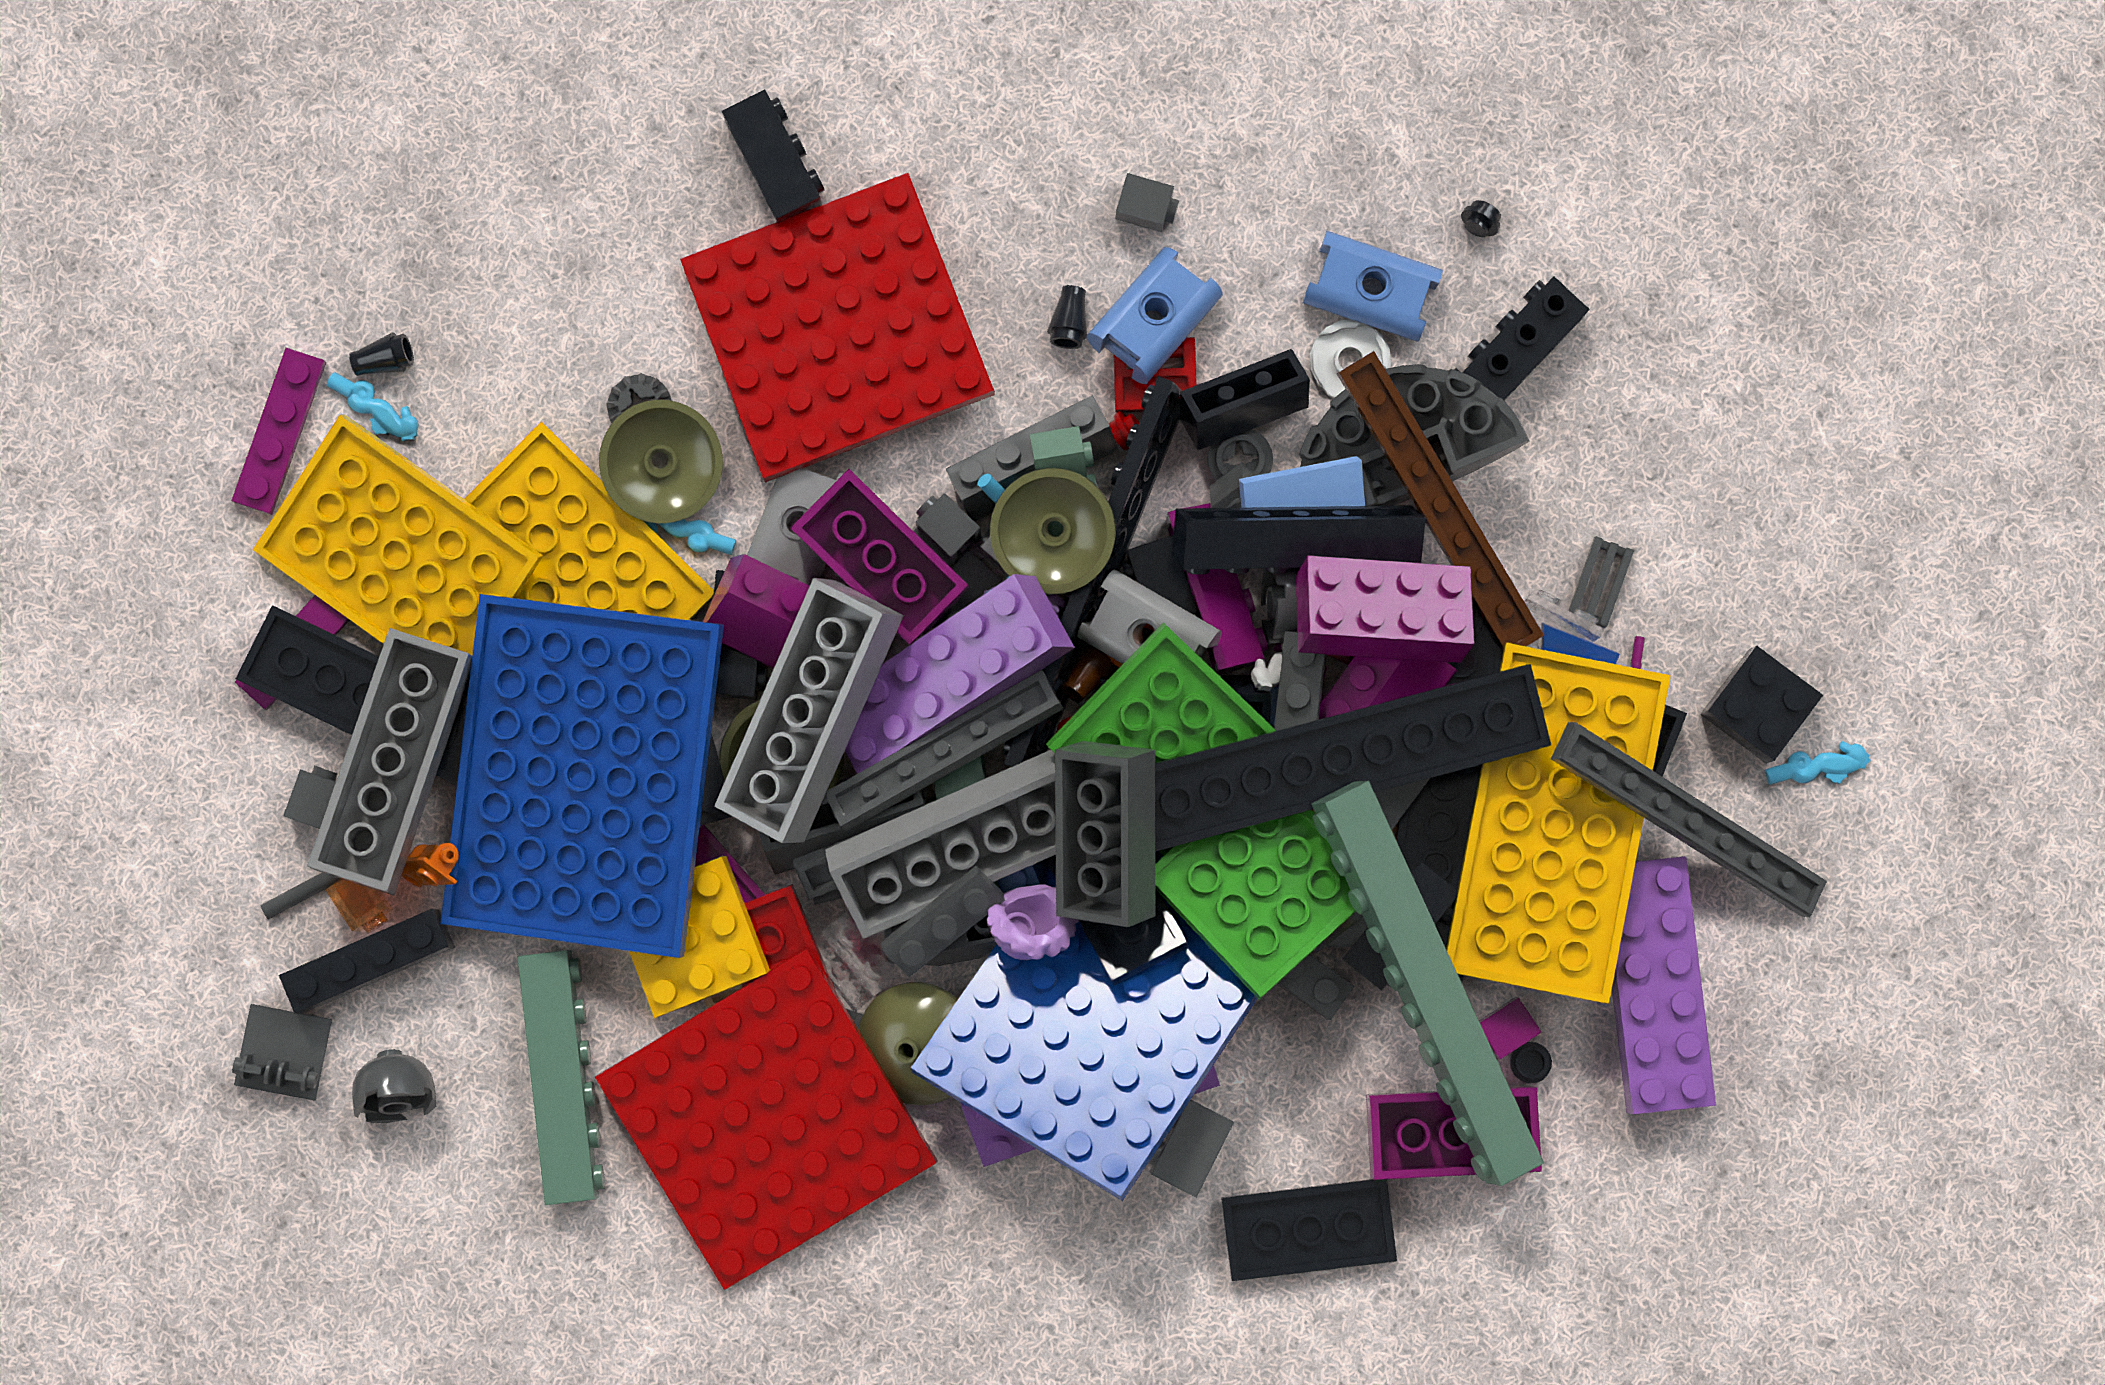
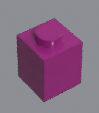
(1509, 1027)

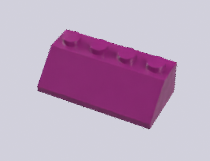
(756, 608)
(1227, 608)
(1382, 679)

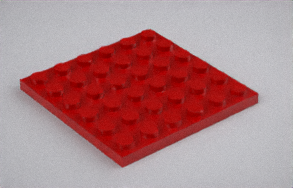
(837, 327)
(766, 1118)

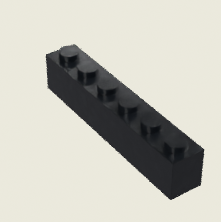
(1286, 535)

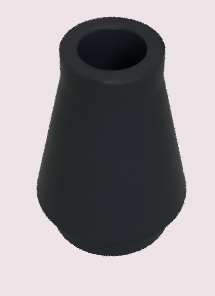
(1068, 322)
(385, 355)

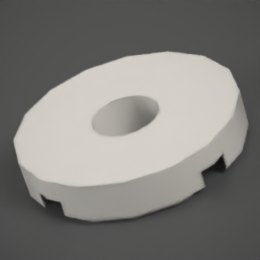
(1336, 339)

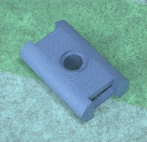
(1402, 280)
(1147, 342)

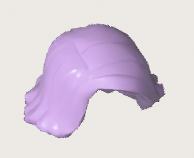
(1028, 923)

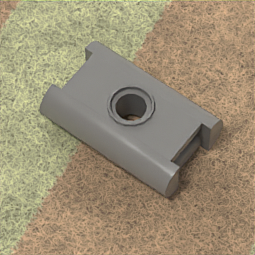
(774, 542)
(1129, 608)

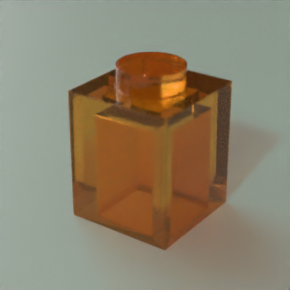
(359, 905)

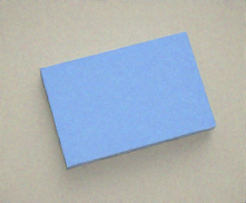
(1307, 486)

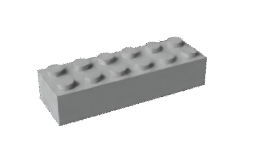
(808, 711)
(391, 762)
(917, 856)

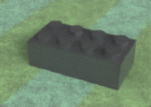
(1105, 833)

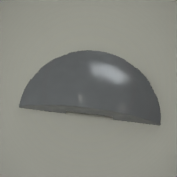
(1455, 412)

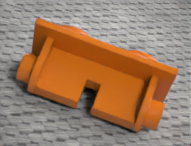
(431, 865)

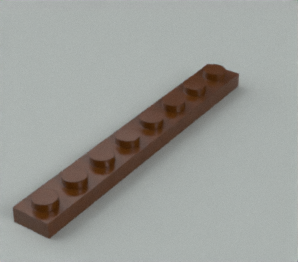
(1438, 500)

